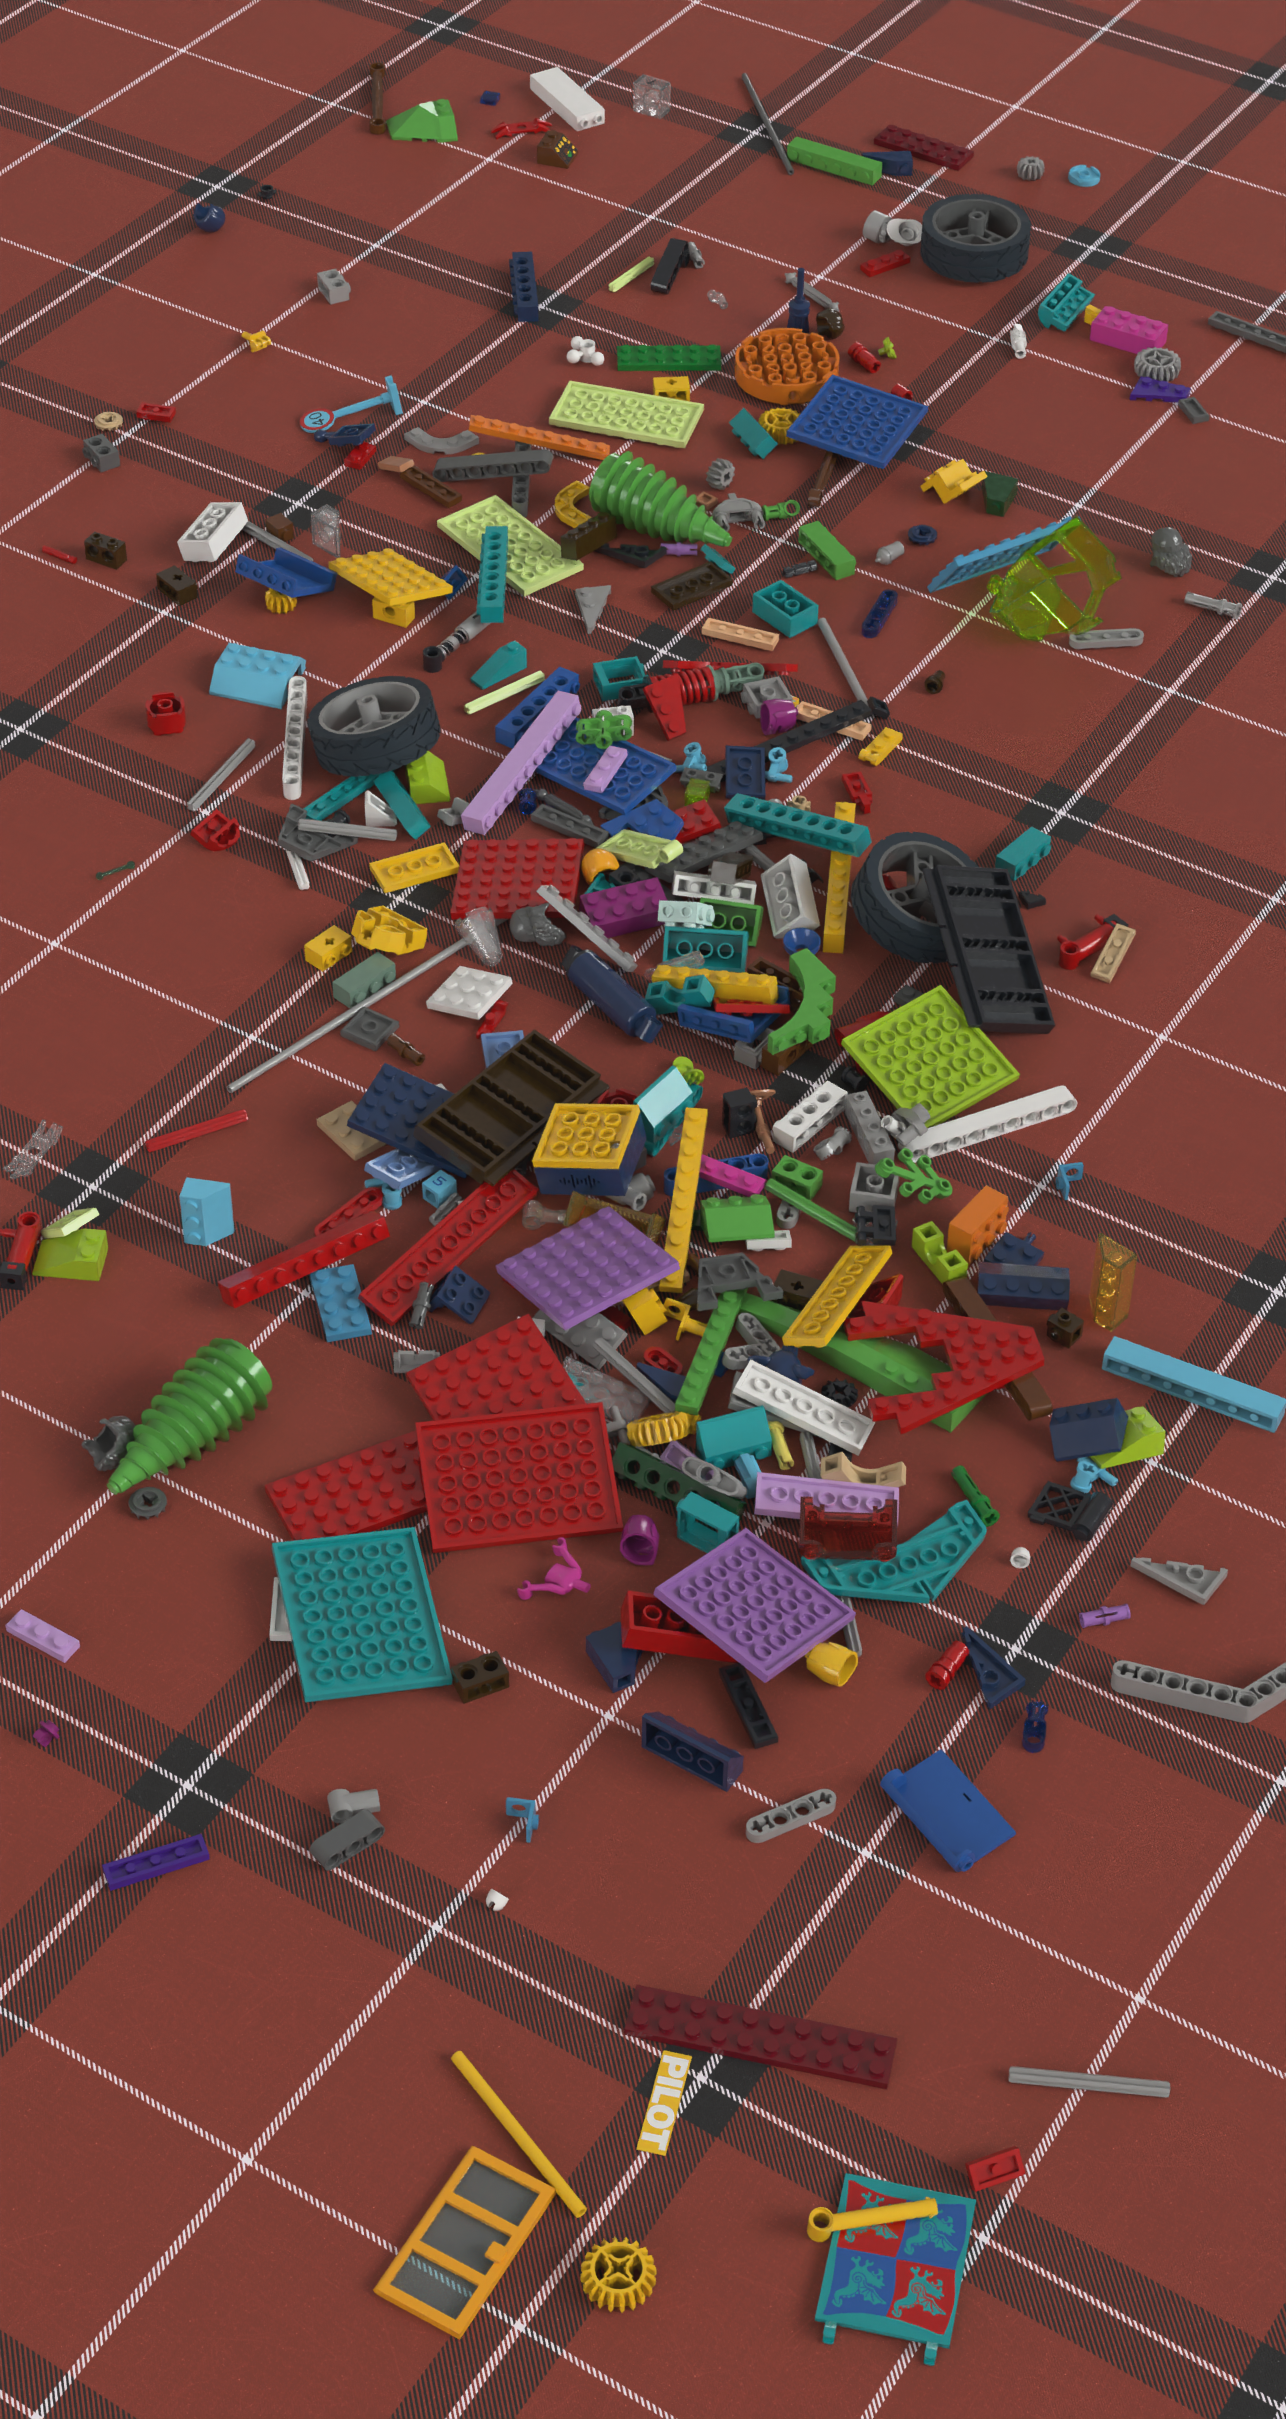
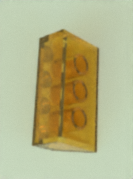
(1111, 1282)

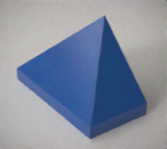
(455, 578)

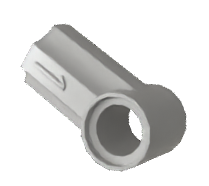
(346, 1805)

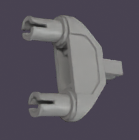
(738, 510)

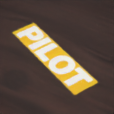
(664, 2103)

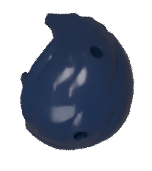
(209, 218)

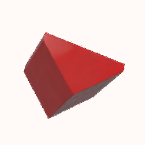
(885, 1292)

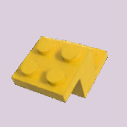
(952, 480)

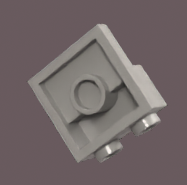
(758, 691)

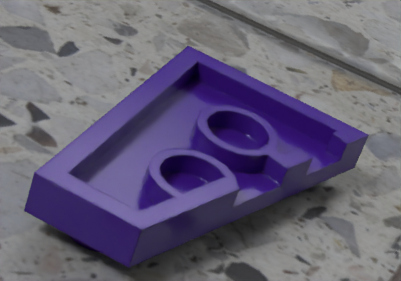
(1152, 389)

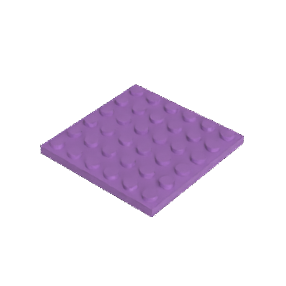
(587, 1267)
(754, 1604)

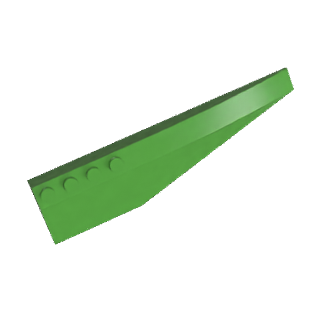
(876, 1362)

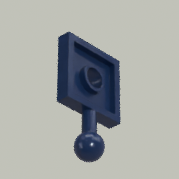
(346, 434)

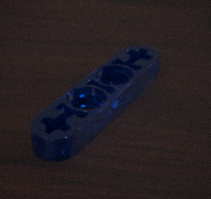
(882, 614)

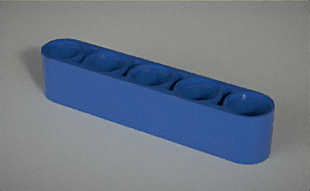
(753, 1163)

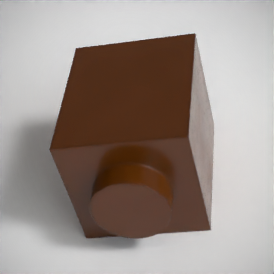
(280, 527)

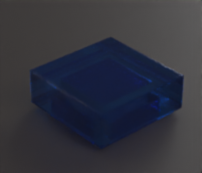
(490, 98)

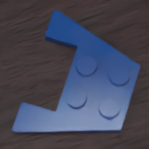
(649, 819)

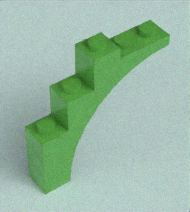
(811, 1019)

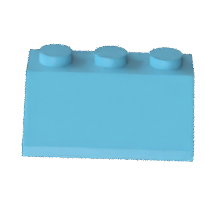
(206, 1211)

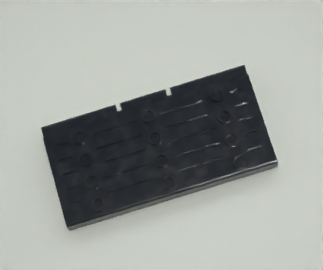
(989, 948)

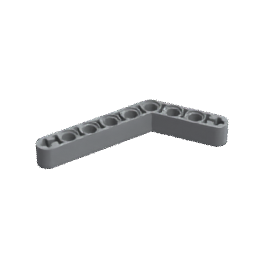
(1201, 1694)

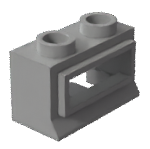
(747, 1055)

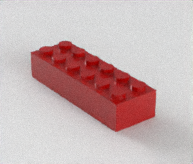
(656, 1628)

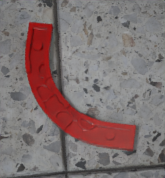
(769, 668)

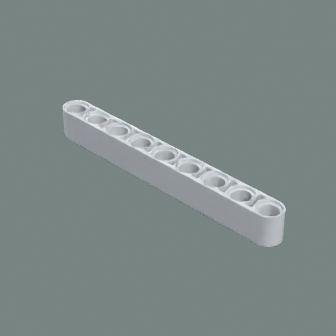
(294, 738)
(992, 1122)

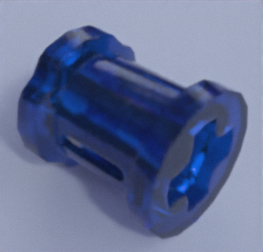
(523, 797)

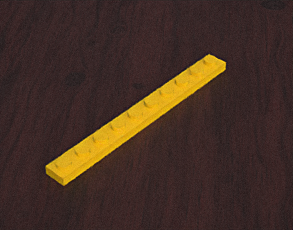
(684, 1195)

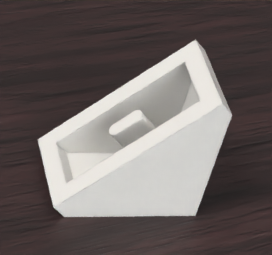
(378, 812)

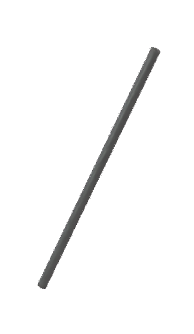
(767, 123)

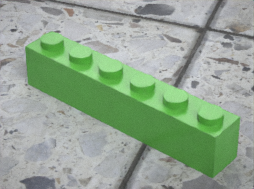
(834, 160)

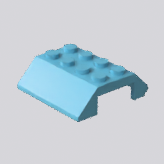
(254, 675)

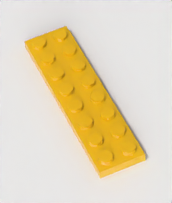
(837, 1296)

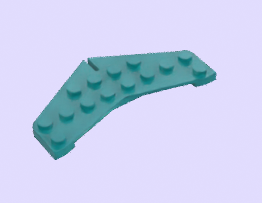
(920, 1566)

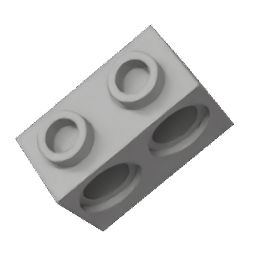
(333, 286)

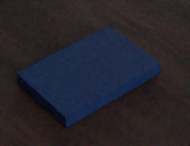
(744, 771)

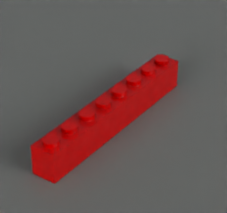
(303, 1259)

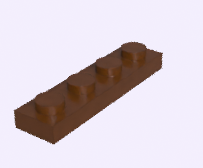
(431, 486)

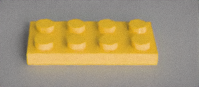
(414, 867)

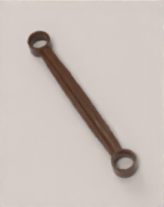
(377, 72)
(822, 479)

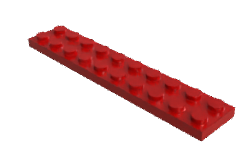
(447, 1245)

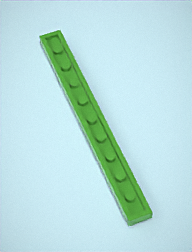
(709, 1352)

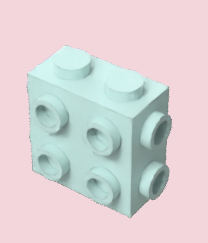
(685, 914)

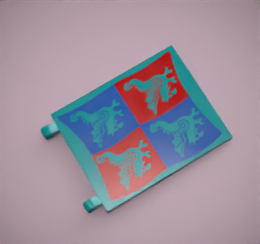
(897, 2274)

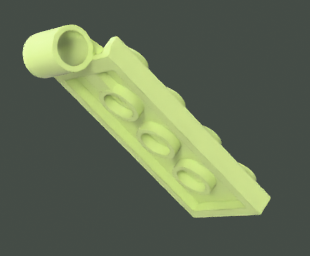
(642, 848)

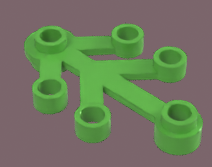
(939, 1187)

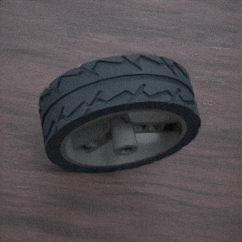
(975, 238)
(895, 914)

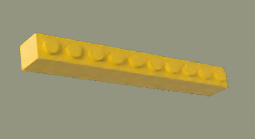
(838, 889)

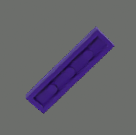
(155, 1862)

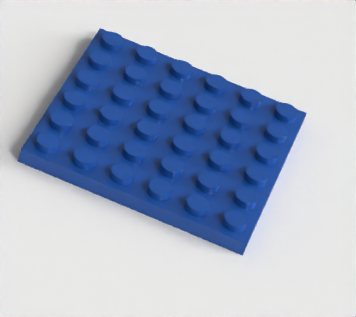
(857, 421)

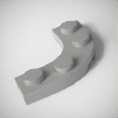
(451, 445)

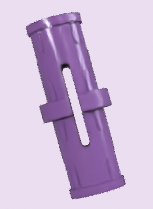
(680, 549)
(1089, 1618)

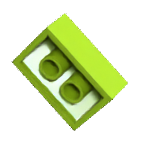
(427, 780)

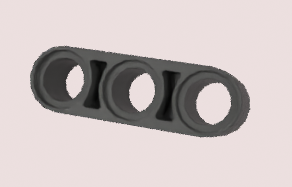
(347, 1840)

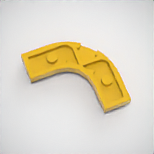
(565, 504)

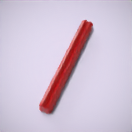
(196, 1130)

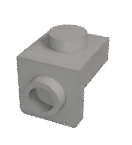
(453, 815)

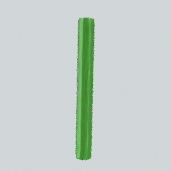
(811, 1208)

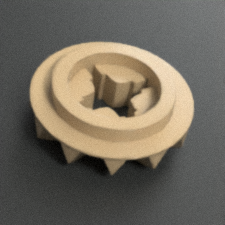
(103, 421)

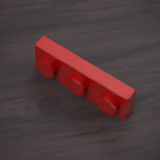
(885, 263)

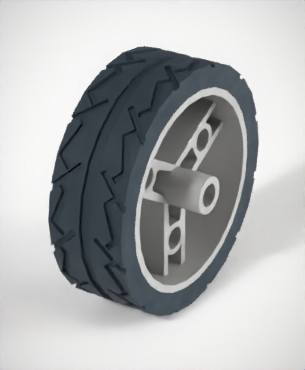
(374, 726)

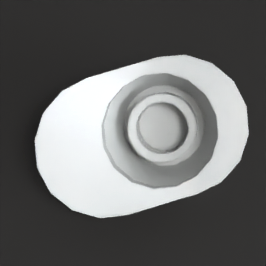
(904, 231)

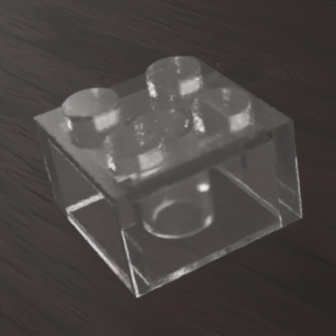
(651, 96)

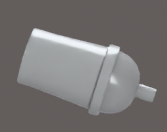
(889, 553)

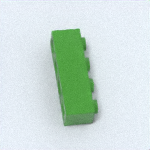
(827, 550)

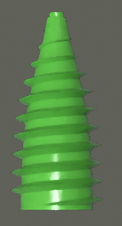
(651, 503)
(199, 1405)

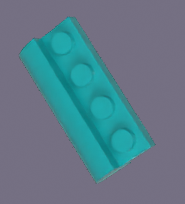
(1064, 303)

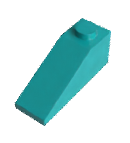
(502, 664)

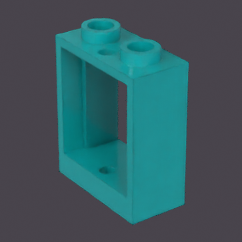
(613, 669)
(713, 1515)

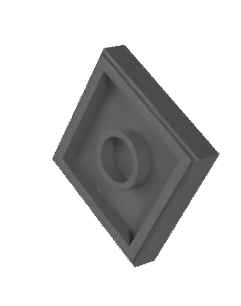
(369, 1028)

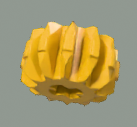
(279, 602)

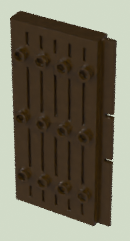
(506, 1107)

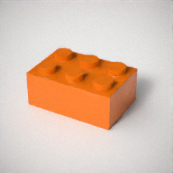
(978, 1224)

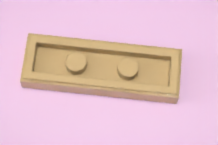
(1113, 953)

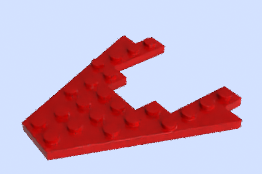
(978, 1351)

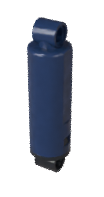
(611, 994)

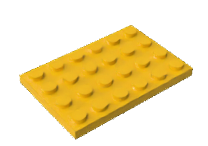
(390, 577)

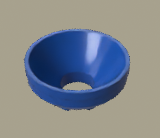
(801, 938)

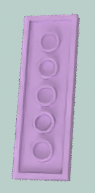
(782, 1494)

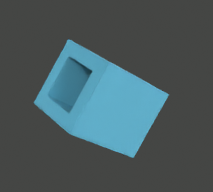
(438, 1188)

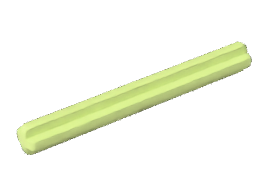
(504, 692)

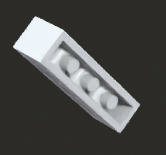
(700, 886)
(809, 1116)

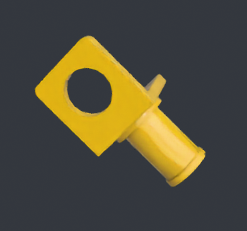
(687, 1324)

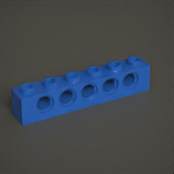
(518, 721)

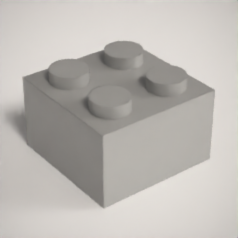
(871, 1189)

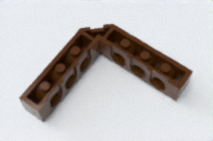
(782, 1060)

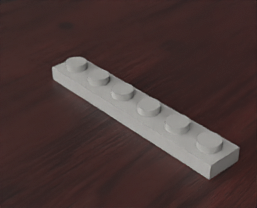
(582, 922)

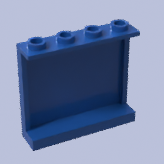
(288, 574)
(734, 1026)

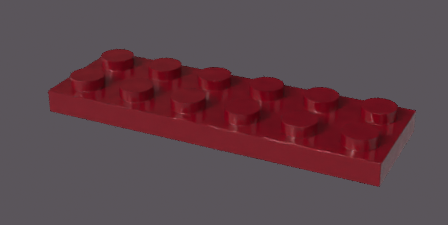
(924, 147)

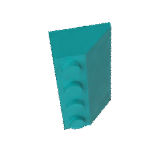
(726, 947)

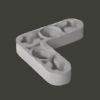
(749, 1328)

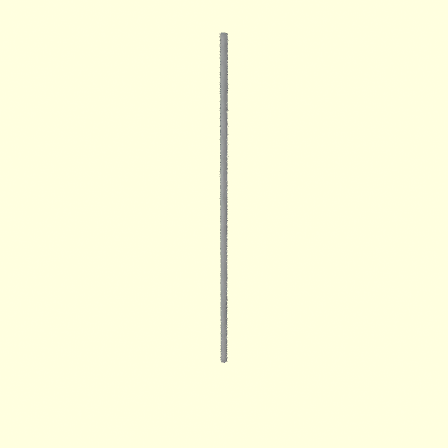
(349, 1013)

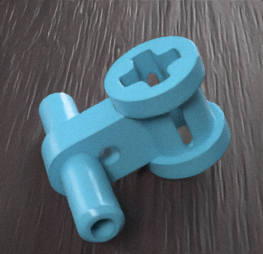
(694, 758)
(777, 766)
(392, 1198)
(1088, 1472)

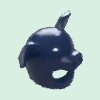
(785, 1363)

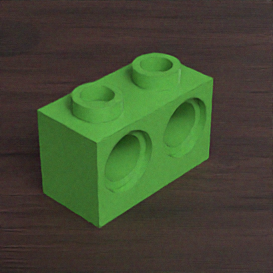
(798, 1176)

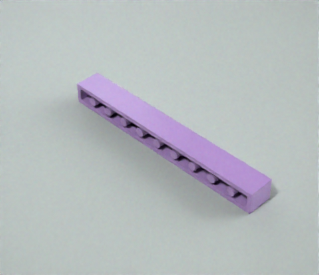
(521, 763)

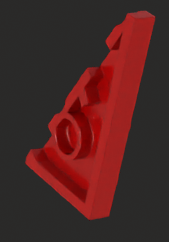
(748, 1007)

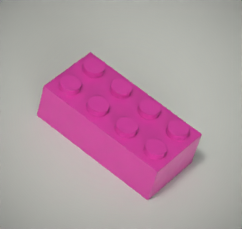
(1127, 330)

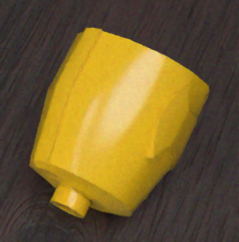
(832, 1663)

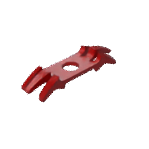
(532, 126)

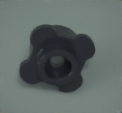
(266, 192)

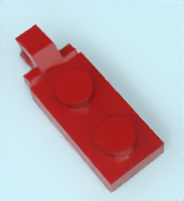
(858, 790)

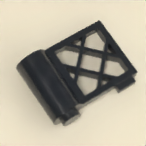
(1087, 1515)

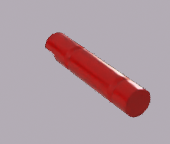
(58, 554)

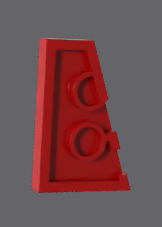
(667, 706)

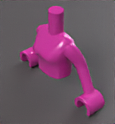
(559, 1578)

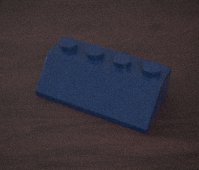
(1023, 1286)
(691, 1750)

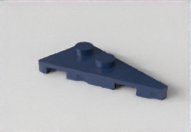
(993, 1673)

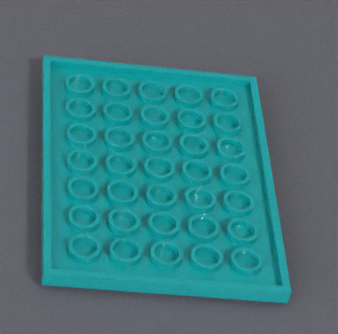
(361, 1614)

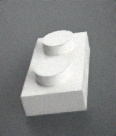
(780, 1242)

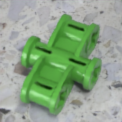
(597, 729)

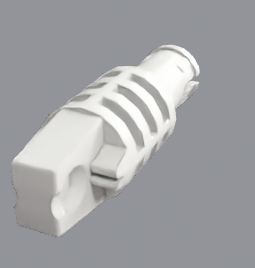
(1018, 341)

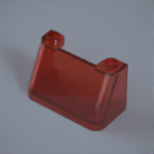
(848, 1533)

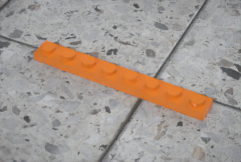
(538, 437)

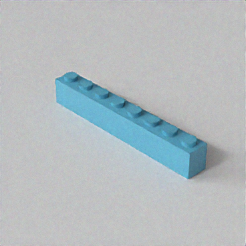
(1194, 1384)

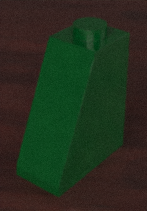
(998, 493)

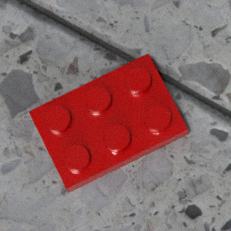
(697, 820)

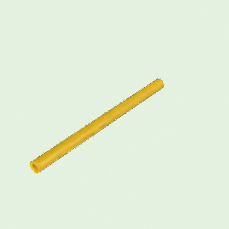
(519, 2134)

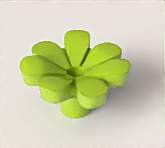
(887, 349)

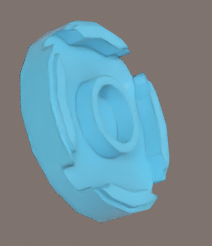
(1084, 176)

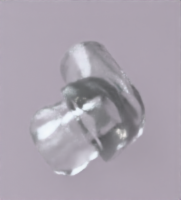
(717, 297)

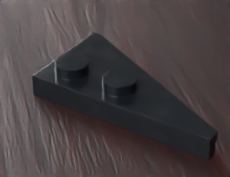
(633, 554)

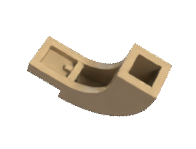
(839, 1468)

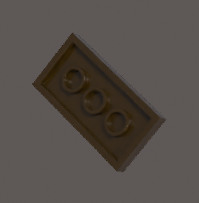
(692, 585)

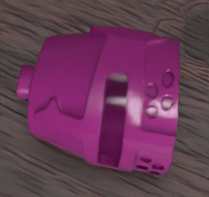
(777, 716)
(640, 1537)

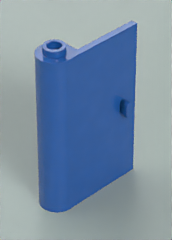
(948, 1810)

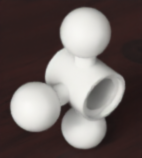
(587, 352)

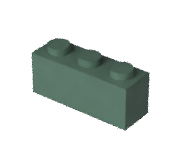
(364, 980)

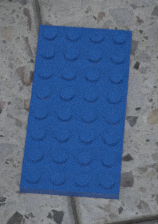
(634, 780)

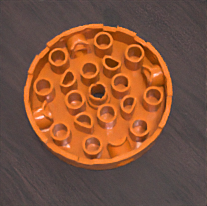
(788, 370)

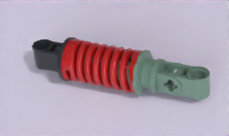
(695, 684)

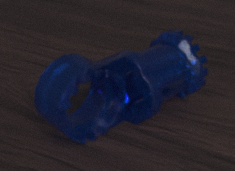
(1035, 1731)

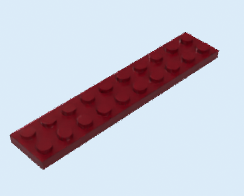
(761, 2036)

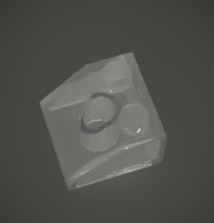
(326, 530)

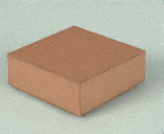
(707, 500)

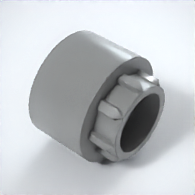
(876, 226)

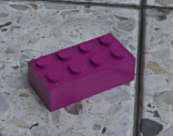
(624, 907)

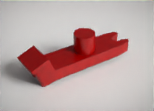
(493, 1018)

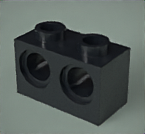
(739, 1112)

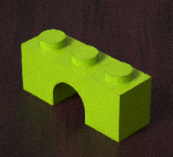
(929, 1245)

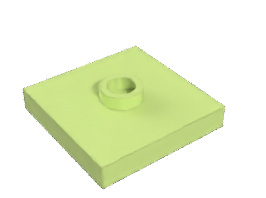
(69, 1223)

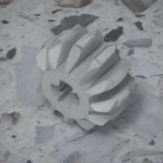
(1030, 168)
(720, 474)

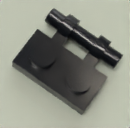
(883, 1225)

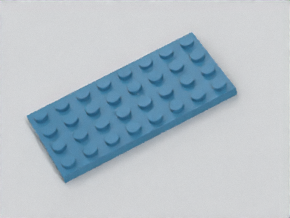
(992, 557)

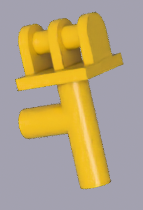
(257, 340)

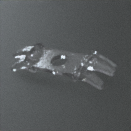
(37, 1141)

